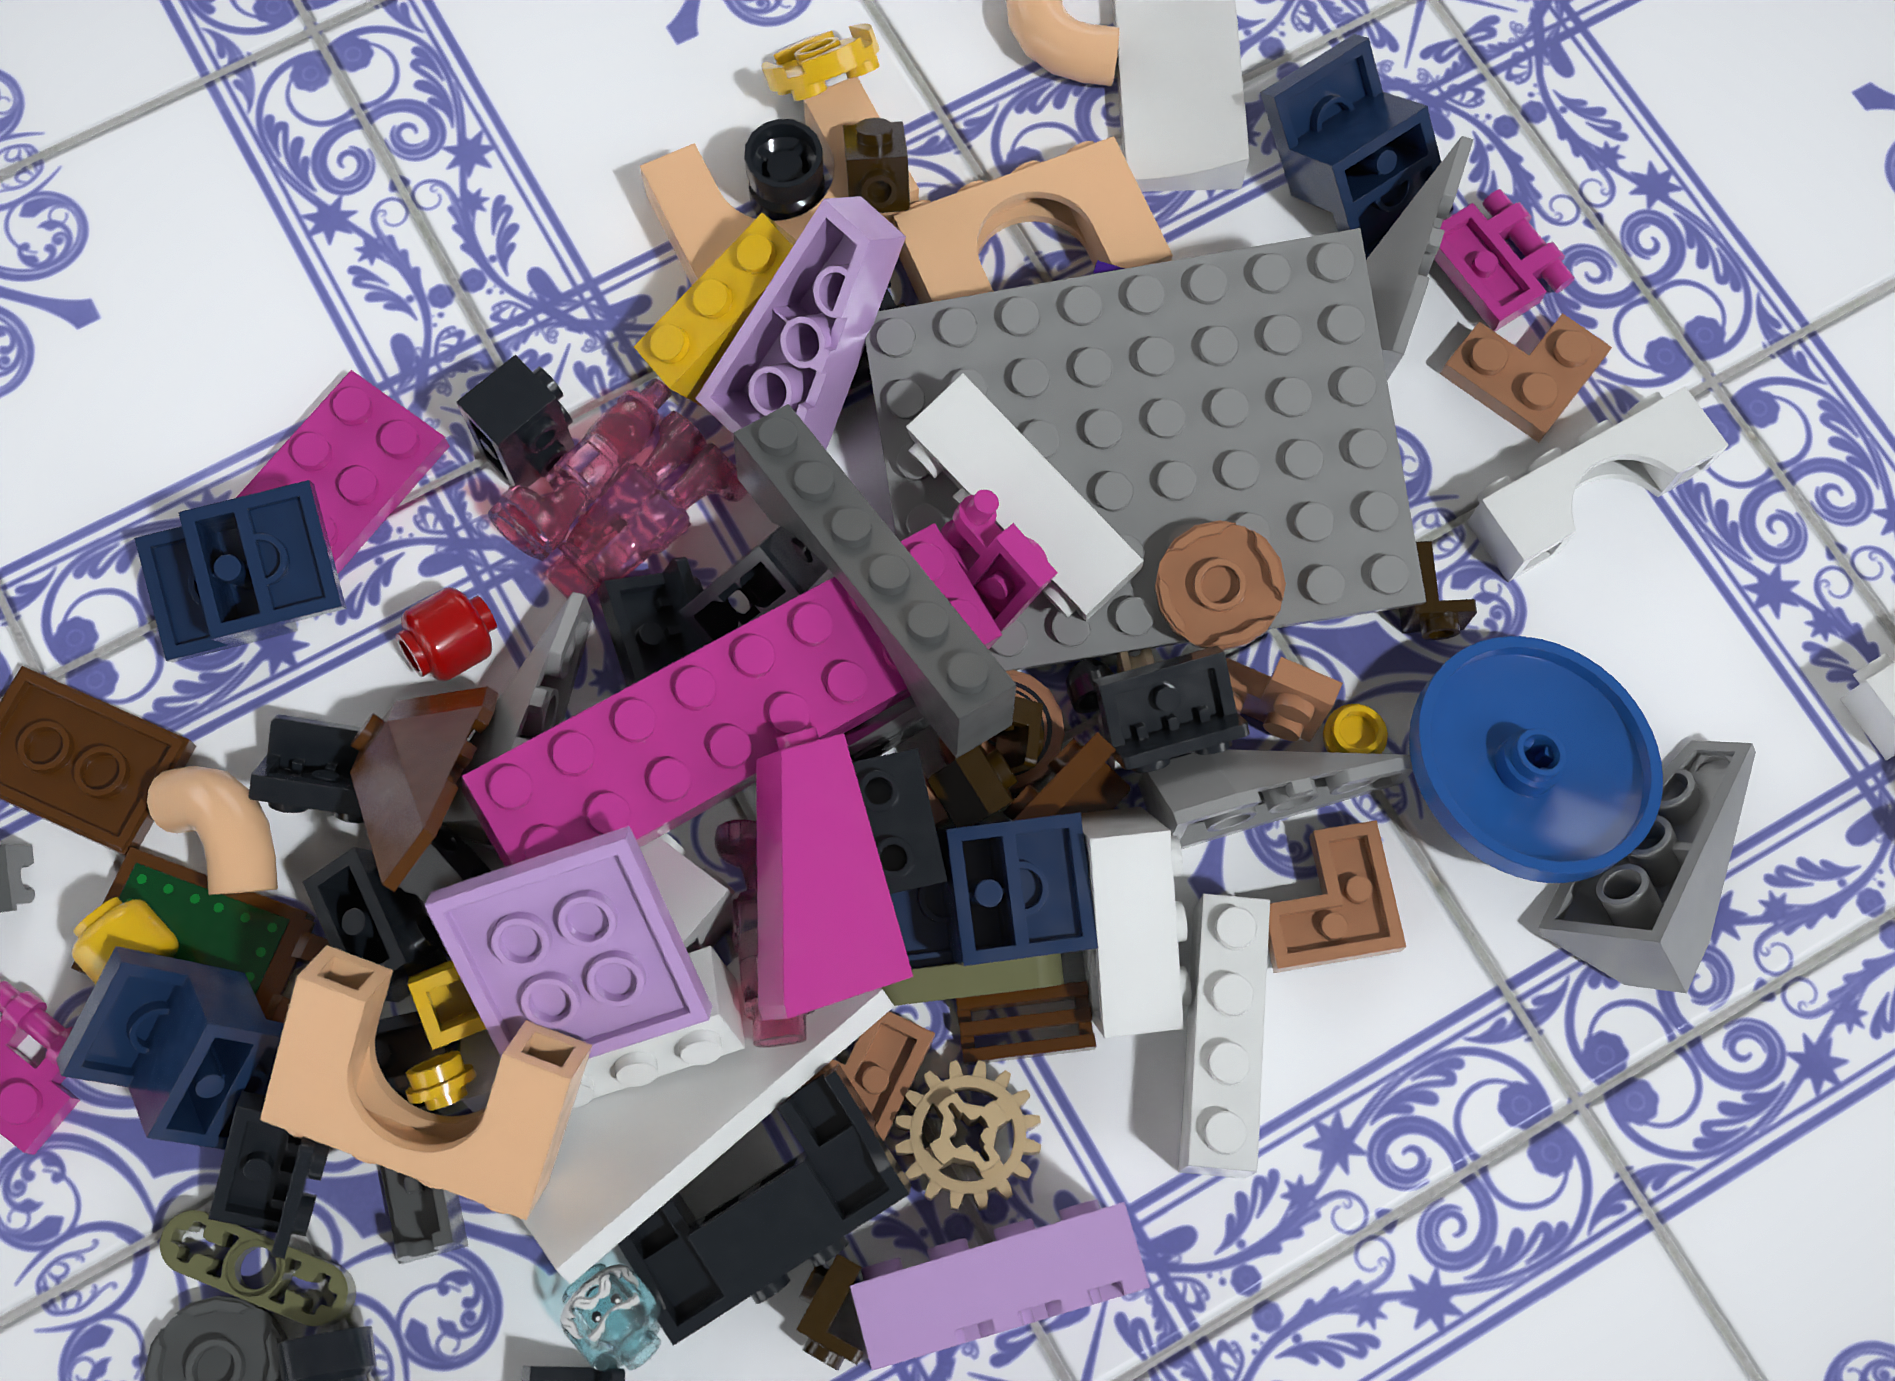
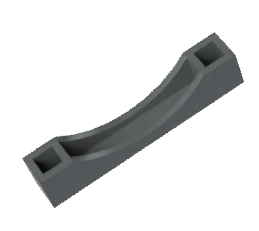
(936, 652)

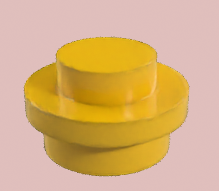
(1355, 730)
(439, 1080)

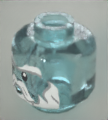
(611, 1317)

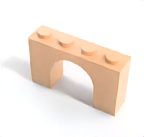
(1081, 191)
(705, 224)
(336, 1094)

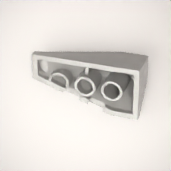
(1406, 254)
(529, 704)
(1245, 789)
(1659, 904)

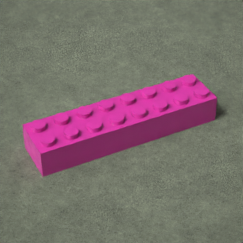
(703, 721)

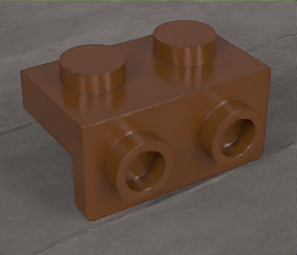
(1080, 784)

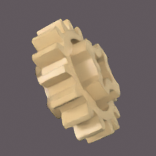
(993, 1117)

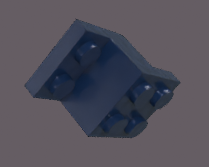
(1350, 141)
(240, 571)
(1006, 895)
(178, 1040)

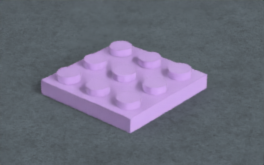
(572, 947)

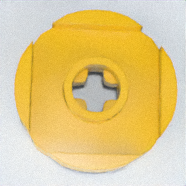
(807, 64)

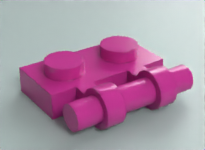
(1487, 268)
(1000, 564)
(30, 1095)

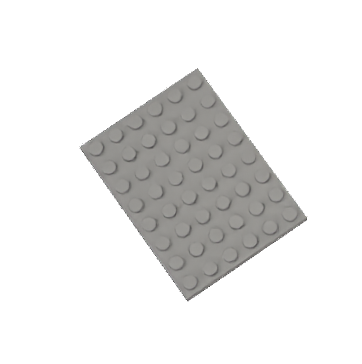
(1175, 403)

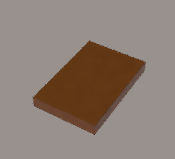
(82, 760)

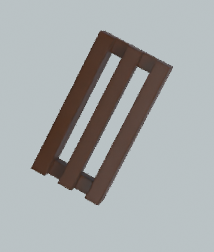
(1068, 991)

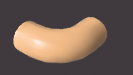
(1063, 43)
(228, 823)

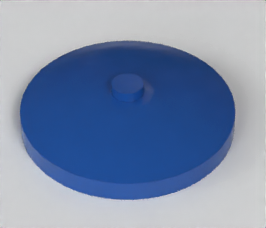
(1535, 759)

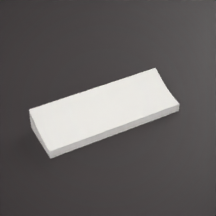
(1181, 94)
(649, 1141)

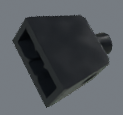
(767, 576)

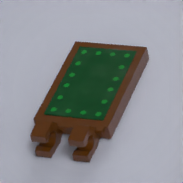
(223, 930)

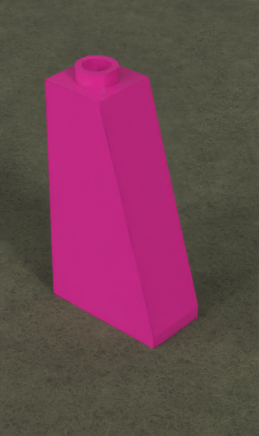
(819, 882)

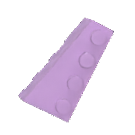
(809, 322)
(998, 1284)

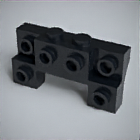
(777, 1222)

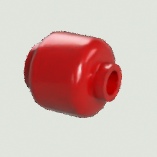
(446, 634)

